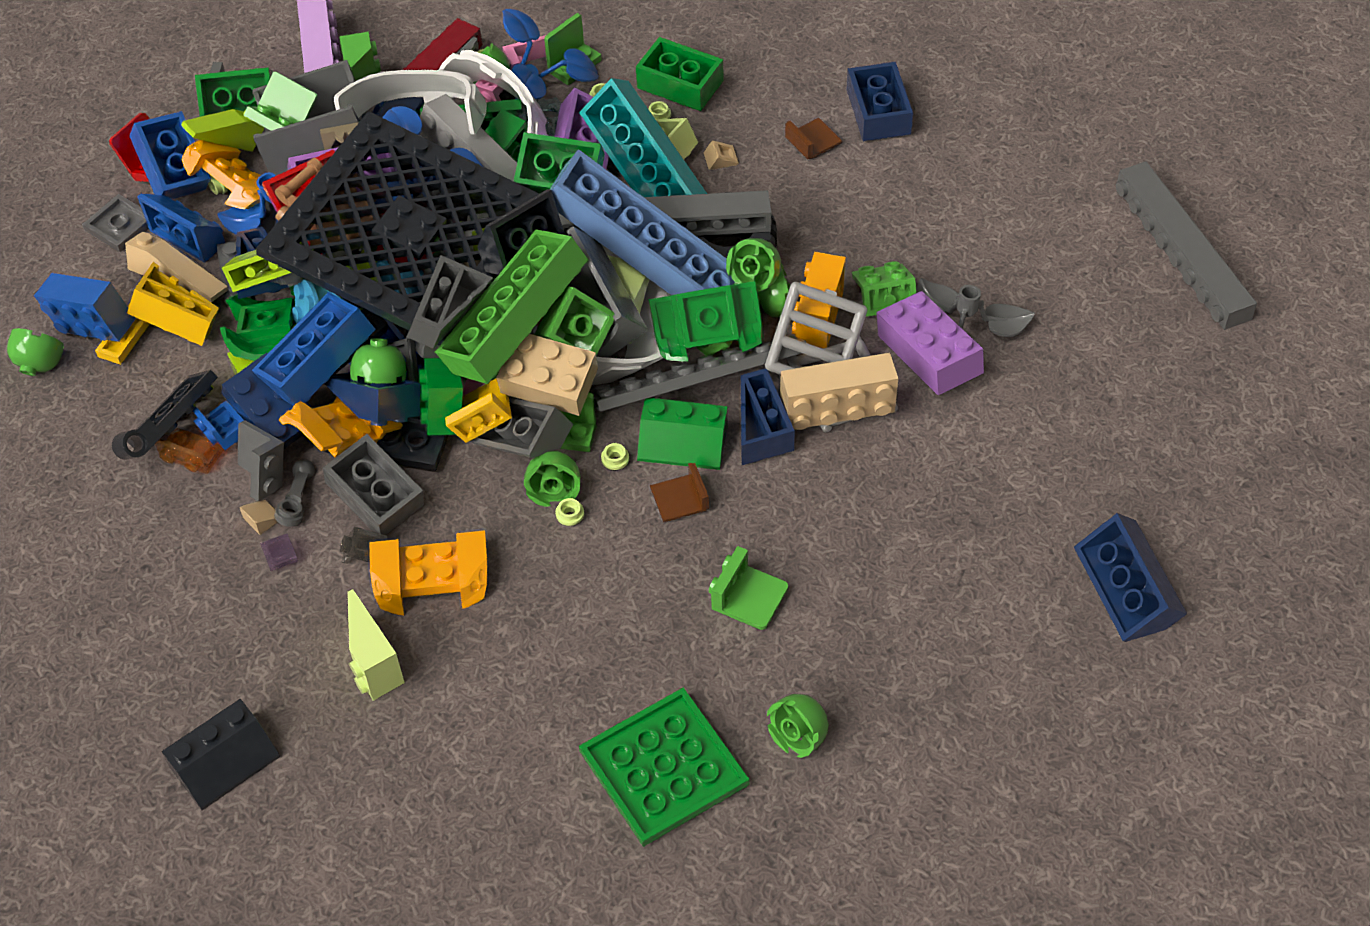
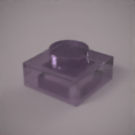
(279, 552)

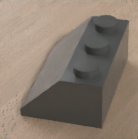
(529, 432)

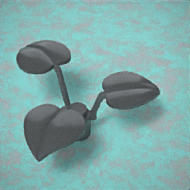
(1002, 318)

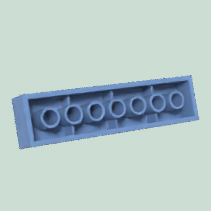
(636, 229)

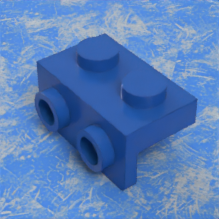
(219, 424)

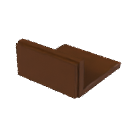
(812, 137)
(681, 495)

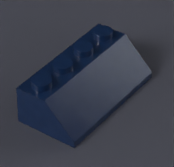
(1129, 579)

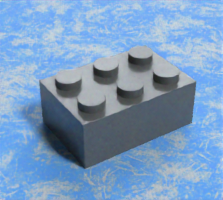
(373, 486)

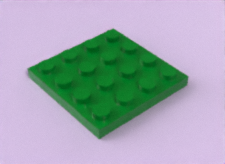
(663, 766)

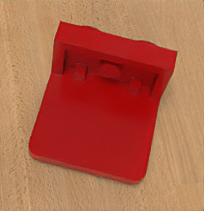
(125, 149)

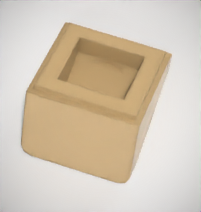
(720, 155)
(259, 515)

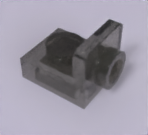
(357, 544)

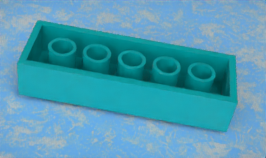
(638, 143)

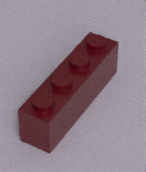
(447, 43)

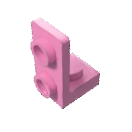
(516, 51)

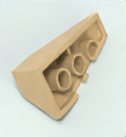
(146, 249)

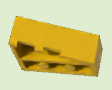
(172, 307)

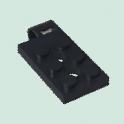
(164, 418)
(402, 452)

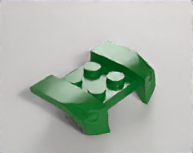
(706, 319)
(259, 325)

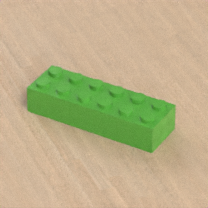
(511, 306)

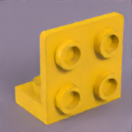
(480, 412)

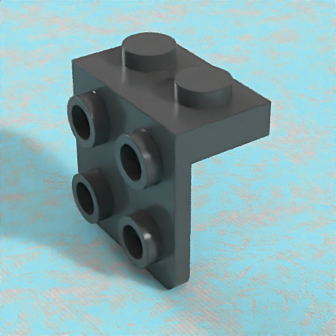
(262, 457)

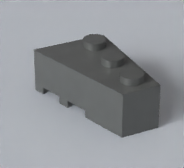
(446, 300)

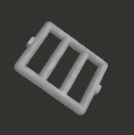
(789, 314)

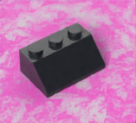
(510, 232)
(220, 754)

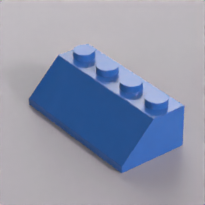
(314, 349)

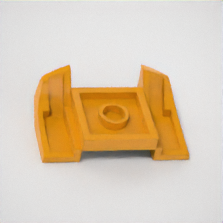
(224, 166)
(334, 426)
(429, 570)

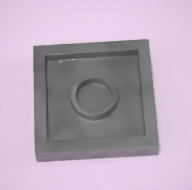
(116, 222)

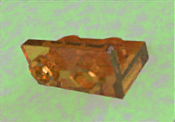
(189, 450)

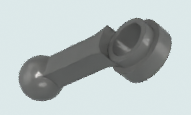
(302, 471)

